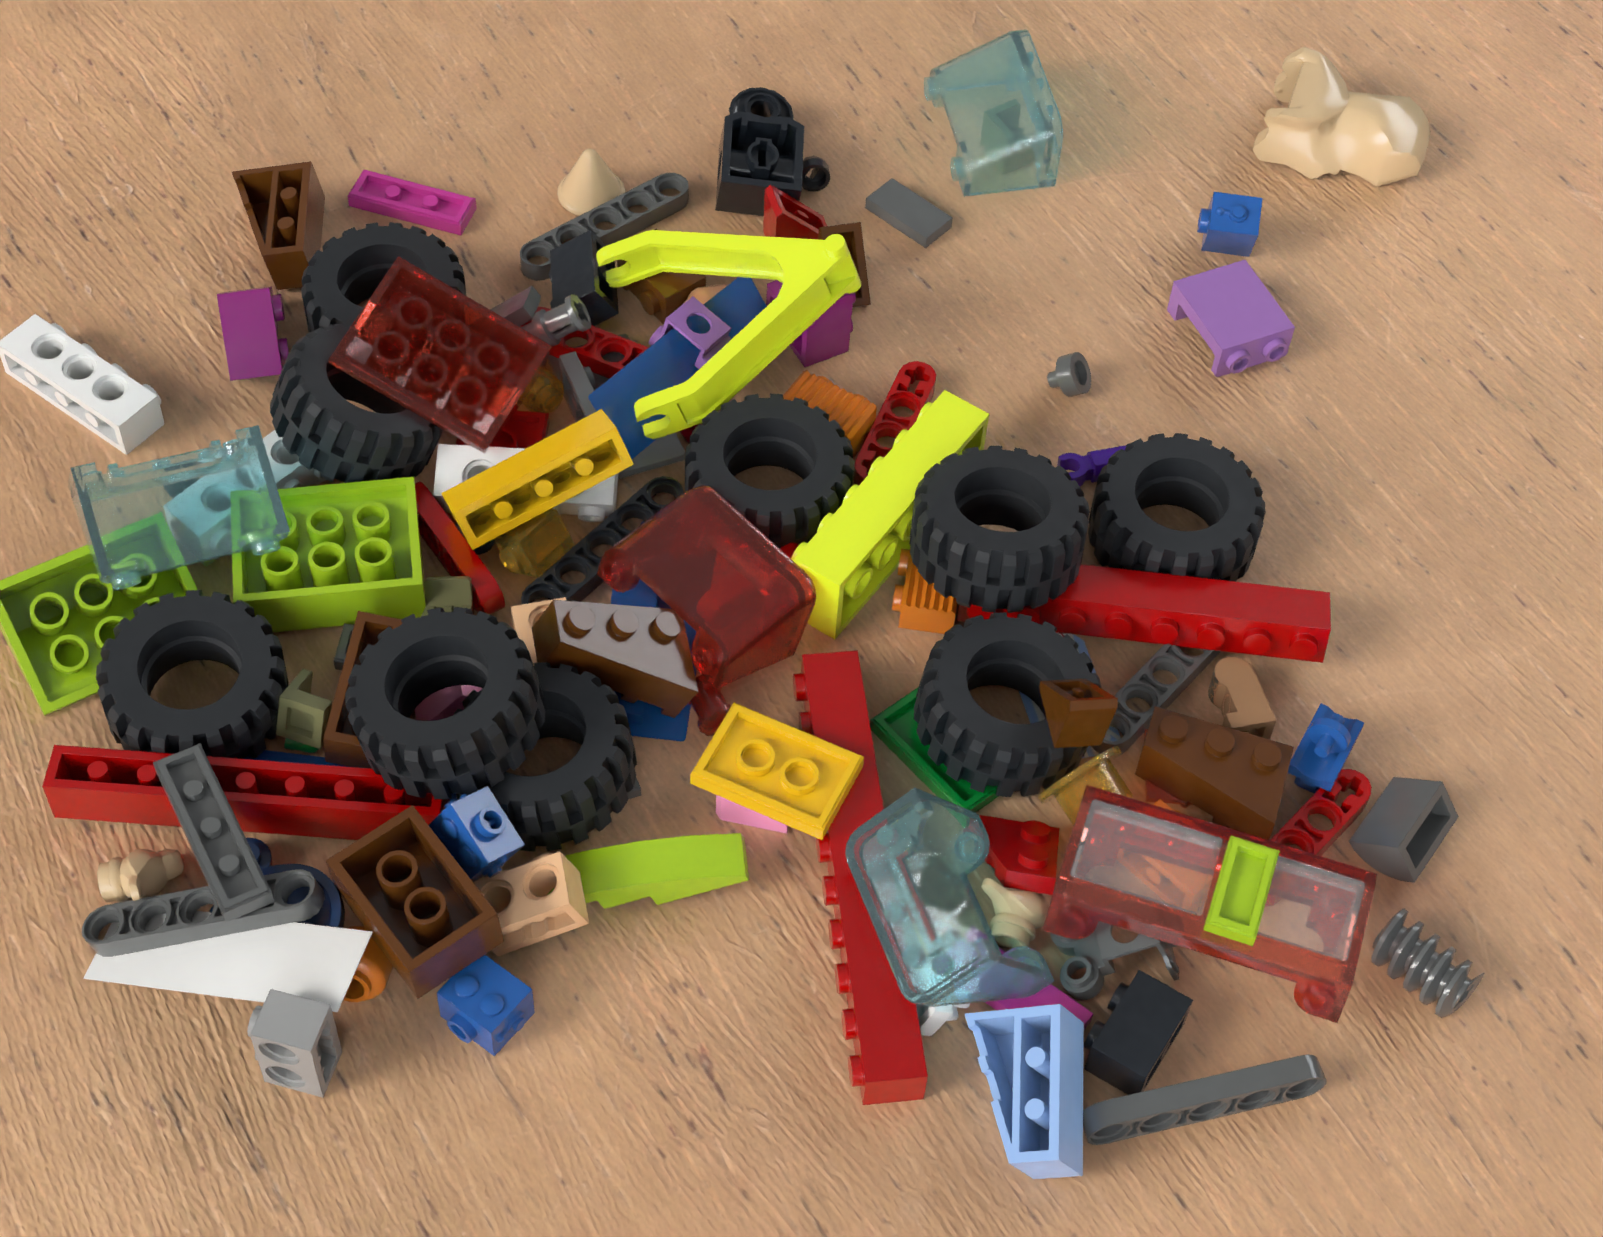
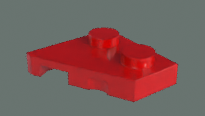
(1023, 853)

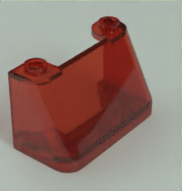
(720, 579)

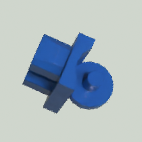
(1324, 749)

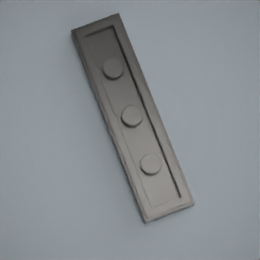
(213, 833)

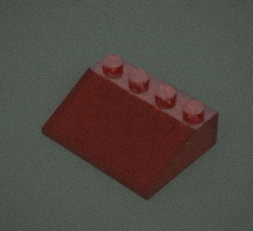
(441, 355)

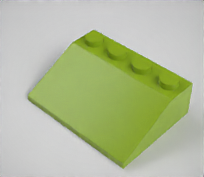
(343, 555)
(62, 617)

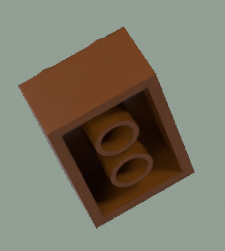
(415, 901)

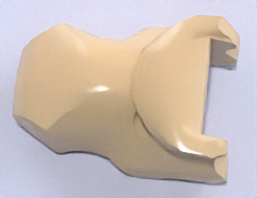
(1340, 129)

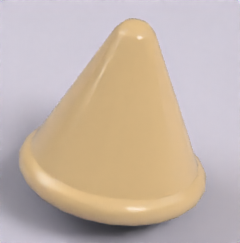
(588, 184)

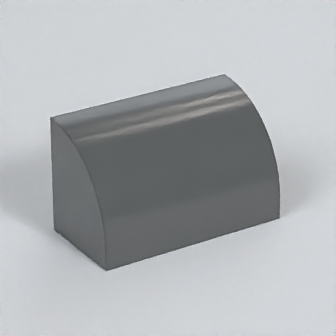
(1405, 827)

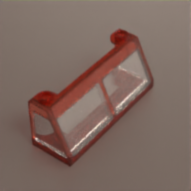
(1158, 876)

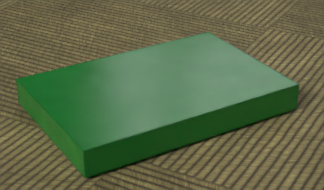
(898, 732)

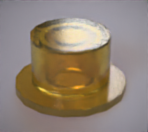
(1096, 772)

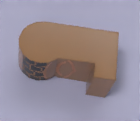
(1241, 698)

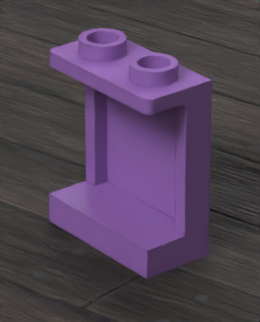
(1233, 316)

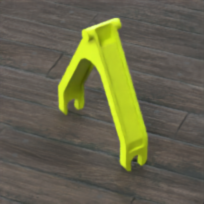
(812, 277)

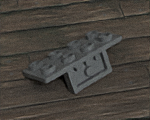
(581, 382)

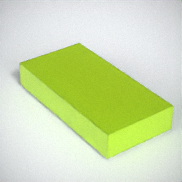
(1241, 890)

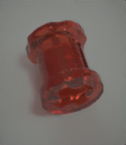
(709, 706)

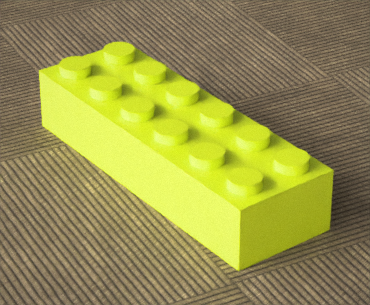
(865, 536)

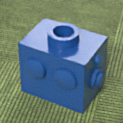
(1230, 224)
(477, 833)
(485, 1004)

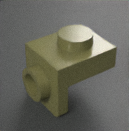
(448, 593)

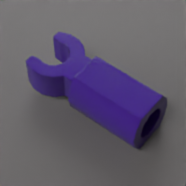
(1087, 466)

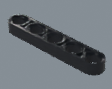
(608, 532)

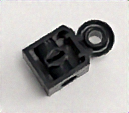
(758, 149)

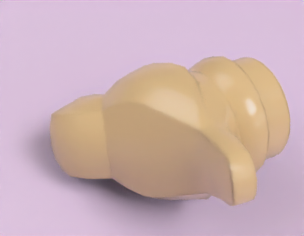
(138, 875)
(1016, 914)

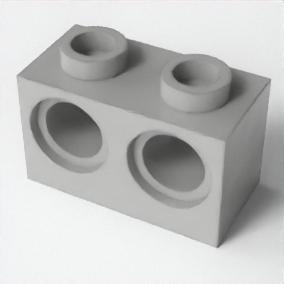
(295, 1042)

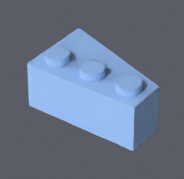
(1035, 1085)

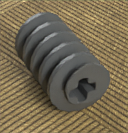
(1423, 965)

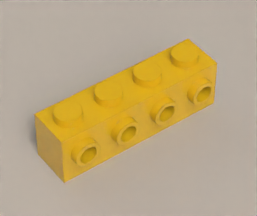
(537, 478)

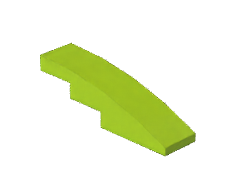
(661, 868)

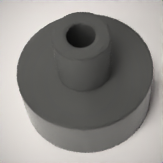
(1071, 375)

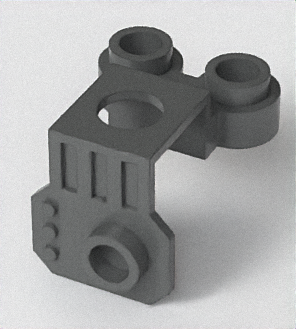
(1097, 956)

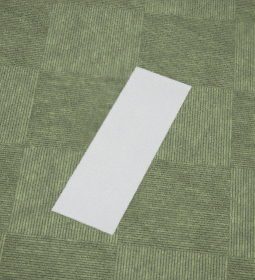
(245, 965)

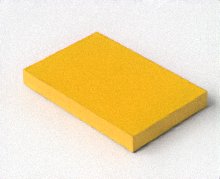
(777, 770)

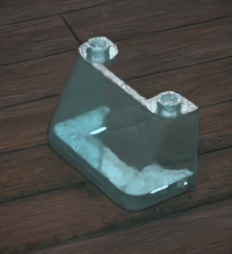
(999, 116)
(179, 509)
(918, 895)

